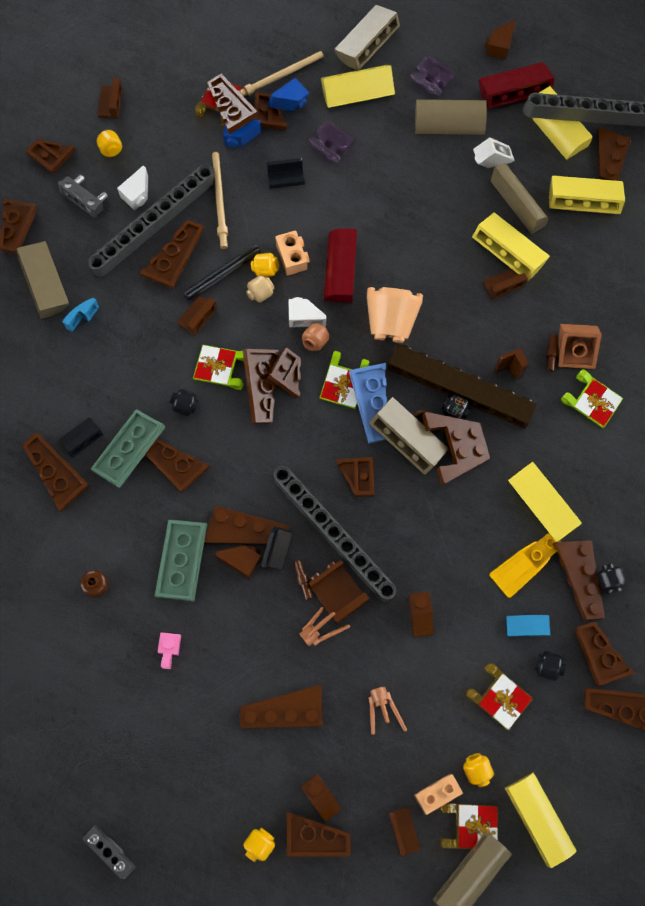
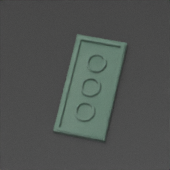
(127, 448)
(181, 560)

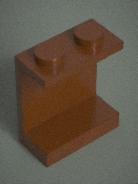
(337, 591)

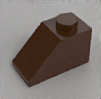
(500, 40)
(241, 559)
(421, 614)
(321, 797)

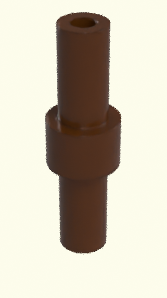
(552, 353)
(303, 580)

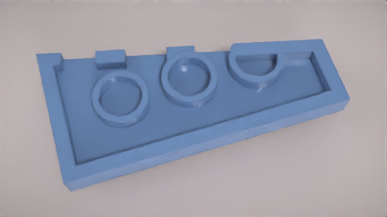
(370, 393)

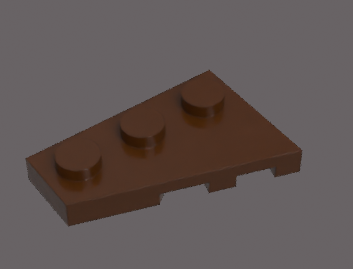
(16, 223)
(176, 465)
(602, 659)

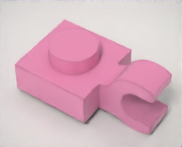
(168, 645)

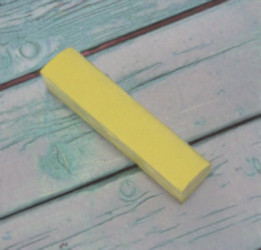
(358, 85)
(567, 136)
(586, 194)
(510, 246)
(545, 502)
(541, 820)

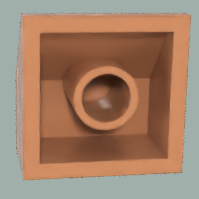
(578, 346)

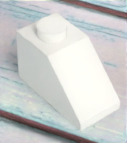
(493, 153)
(135, 189)
(304, 313)

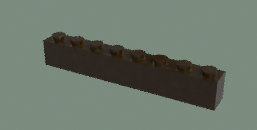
(451, 380)

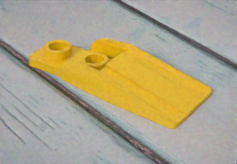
(523, 565)

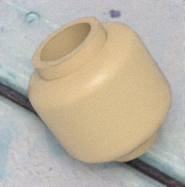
(260, 289)

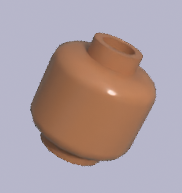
(315, 337)

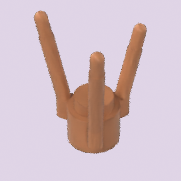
(310, 632)
(380, 697)

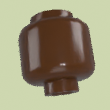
(97, 589)

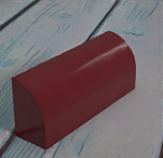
(515, 84)
(340, 265)

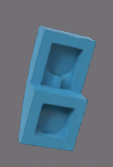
(84, 310)
(528, 625)

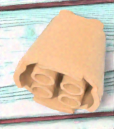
(392, 313)

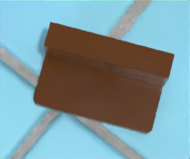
(110, 100)
(504, 283)
(197, 314)
(514, 361)
(404, 831)

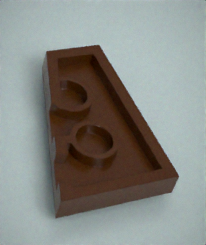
(612, 153)
(315, 839)

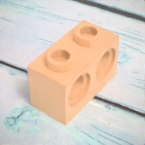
(288, 253)
(438, 794)

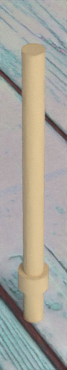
(249, 89)
(222, 230)

